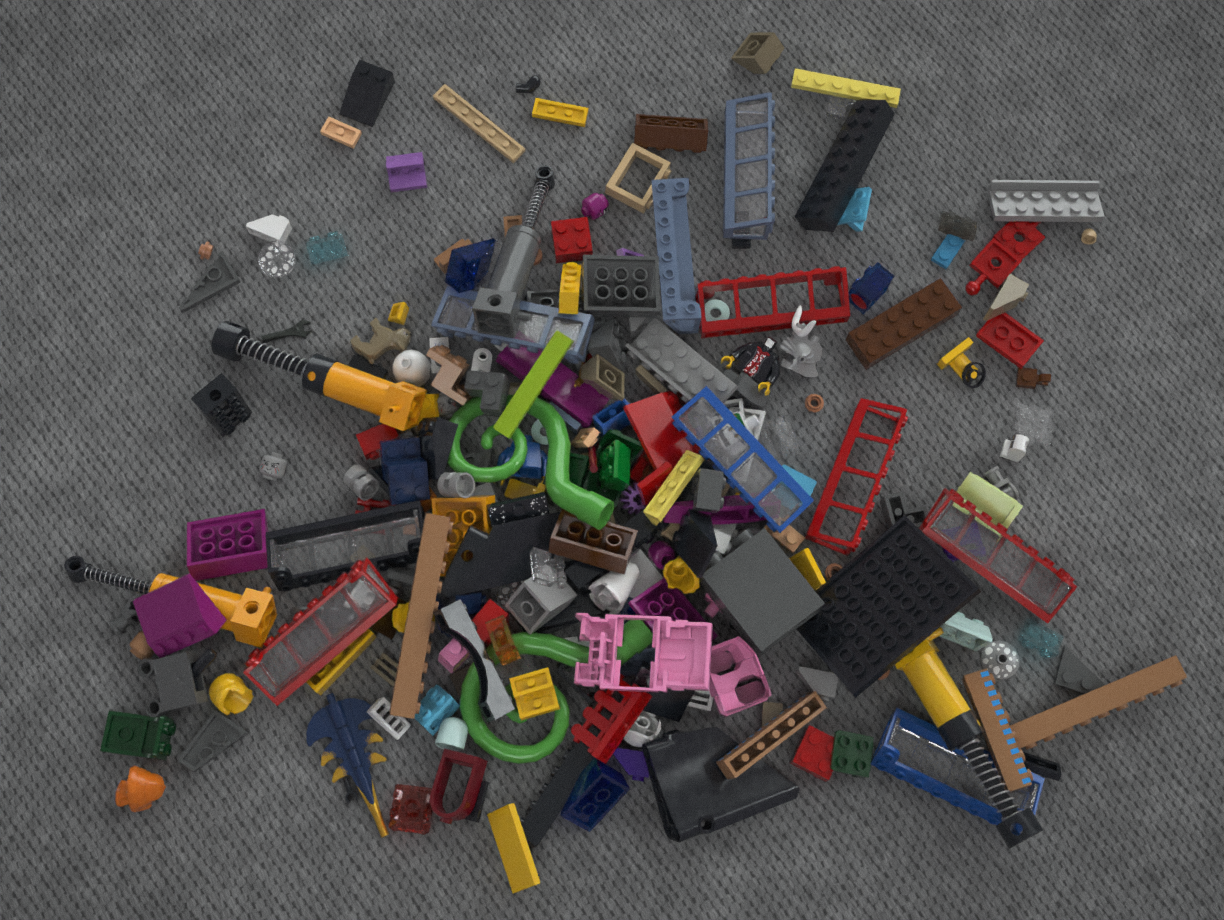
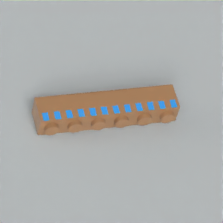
(771, 735)
(998, 735)

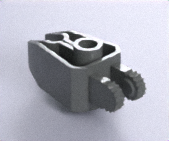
(747, 390)

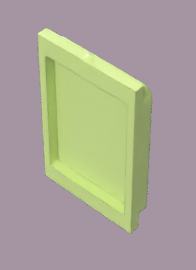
(989, 499)

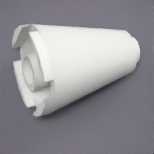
(614, 588)

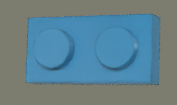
(947, 250)

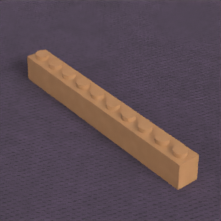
(419, 616)
(1098, 702)

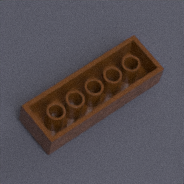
(903, 323)

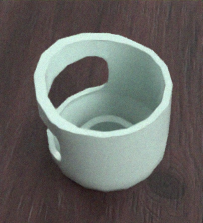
(452, 734)

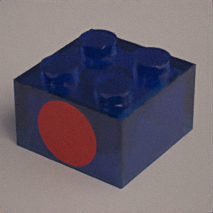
(870, 287)

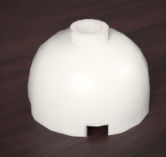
(411, 367)
(643, 730)

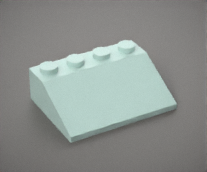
(966, 632)

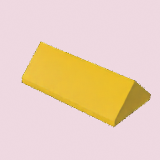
(331, 671)

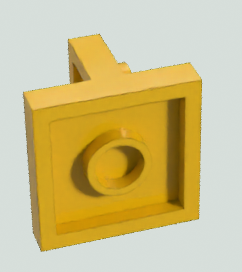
(808, 568)

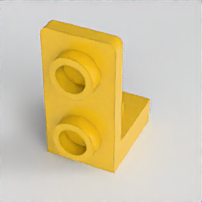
(519, 489)

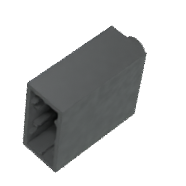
(760, 590)

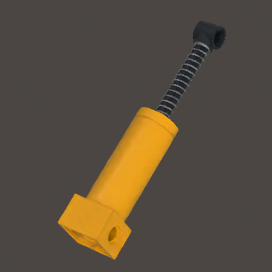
(246, 615)

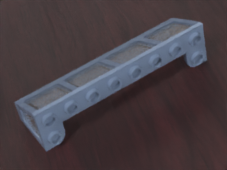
(749, 167)
(457, 319)

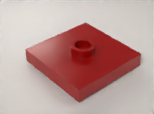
(652, 483)

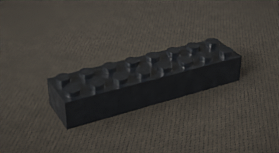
(844, 165)

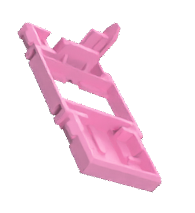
(680, 653)

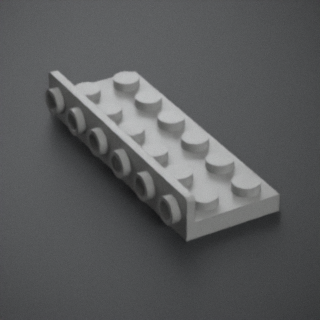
(1045, 201)
(678, 363)

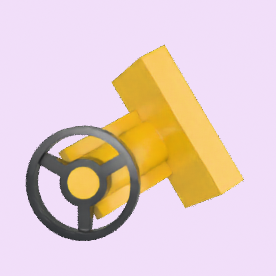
(962, 365)

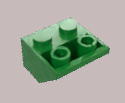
(615, 466)

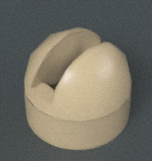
(1088, 236)

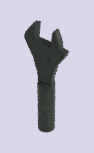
(297, 330)

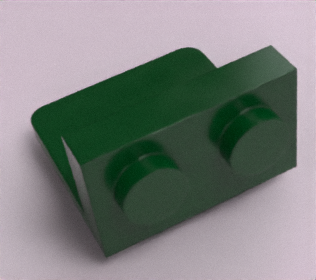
(852, 754)

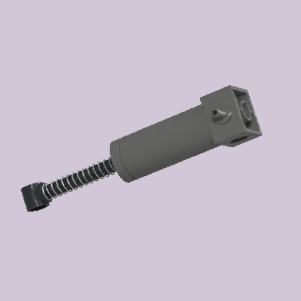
(498, 305)

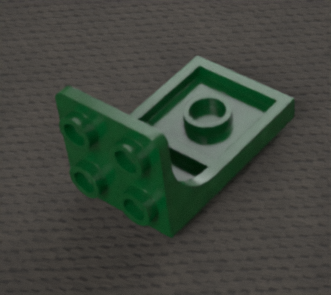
(592, 481)
(138, 735)

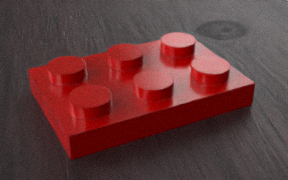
(1010, 339)

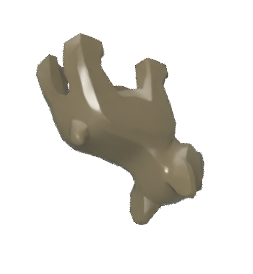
(381, 342)

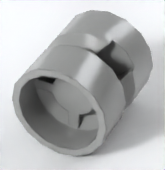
(361, 482)
(456, 484)

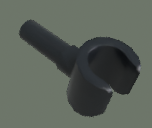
(349, 789)

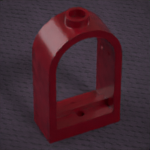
(436, 797)

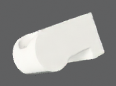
(1016, 448)

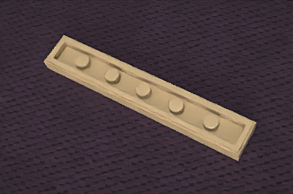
(479, 123)

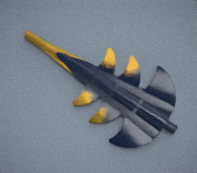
(340, 723)

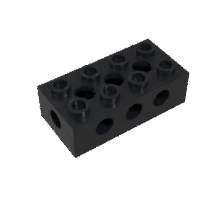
(220, 403)

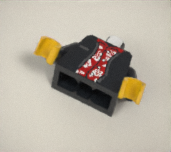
(758, 362)

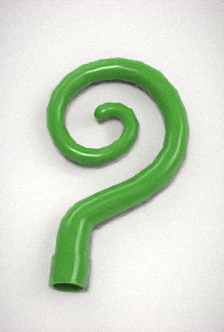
(586, 505)
(635, 639)

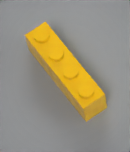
(570, 288)

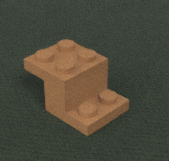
(450, 373)

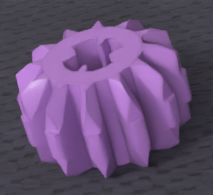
(630, 504)

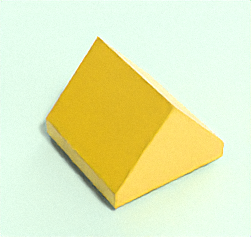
(399, 313)

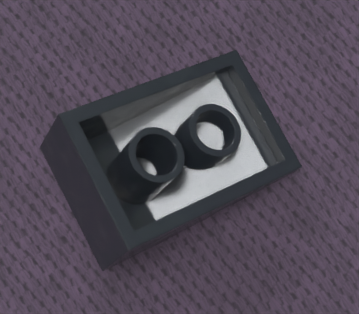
(366, 93)
(436, 441)
(695, 541)
(667, 705)

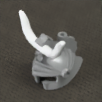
(800, 351)

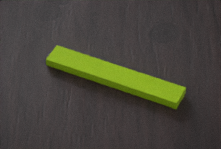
(533, 384)

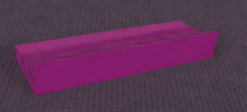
(577, 402)

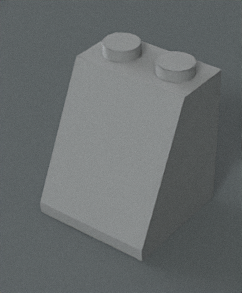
(537, 604)

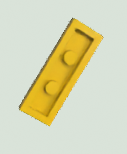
(560, 112)

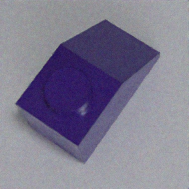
(632, 763)

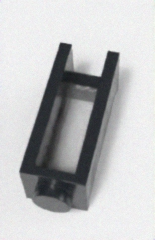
(568, 674)

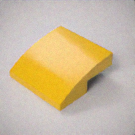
(534, 693)

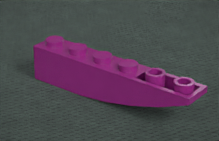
(734, 511)

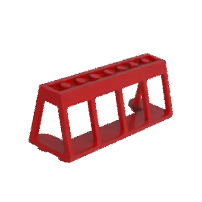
(775, 321)
(840, 466)

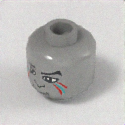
(446, 406)
(273, 466)

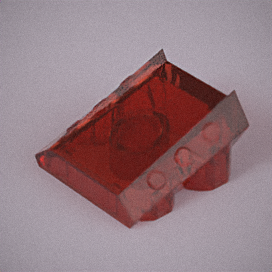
(411, 809)

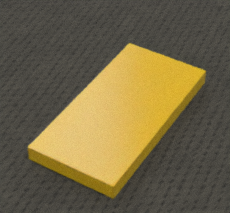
(513, 848)

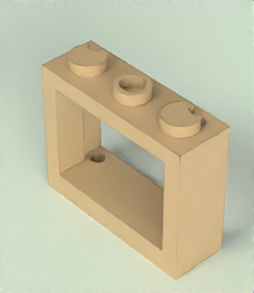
(627, 198)

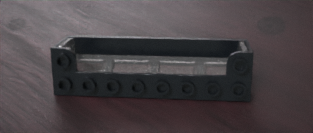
(330, 547)

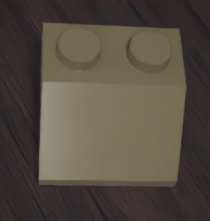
(758, 52)
(604, 377)

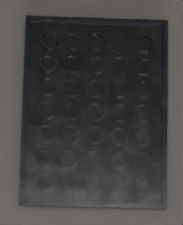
(885, 605)

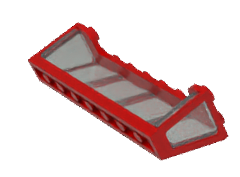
(997, 555)
(320, 631)

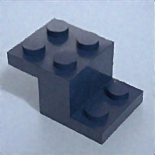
(404, 470)

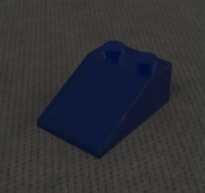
(469, 265)
(594, 795)

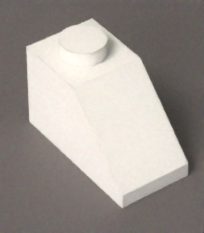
(270, 228)

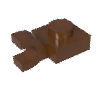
(1028, 378)

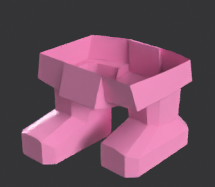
(747, 666)

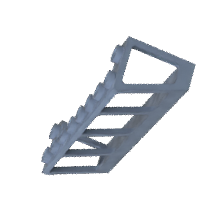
(675, 255)

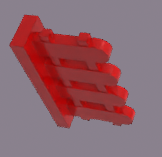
(616, 727)

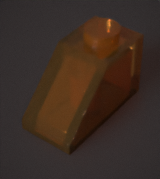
(502, 640)

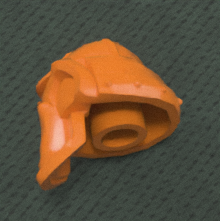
(139, 789)

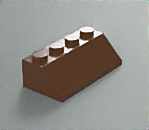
(671, 133)
(602, 548)

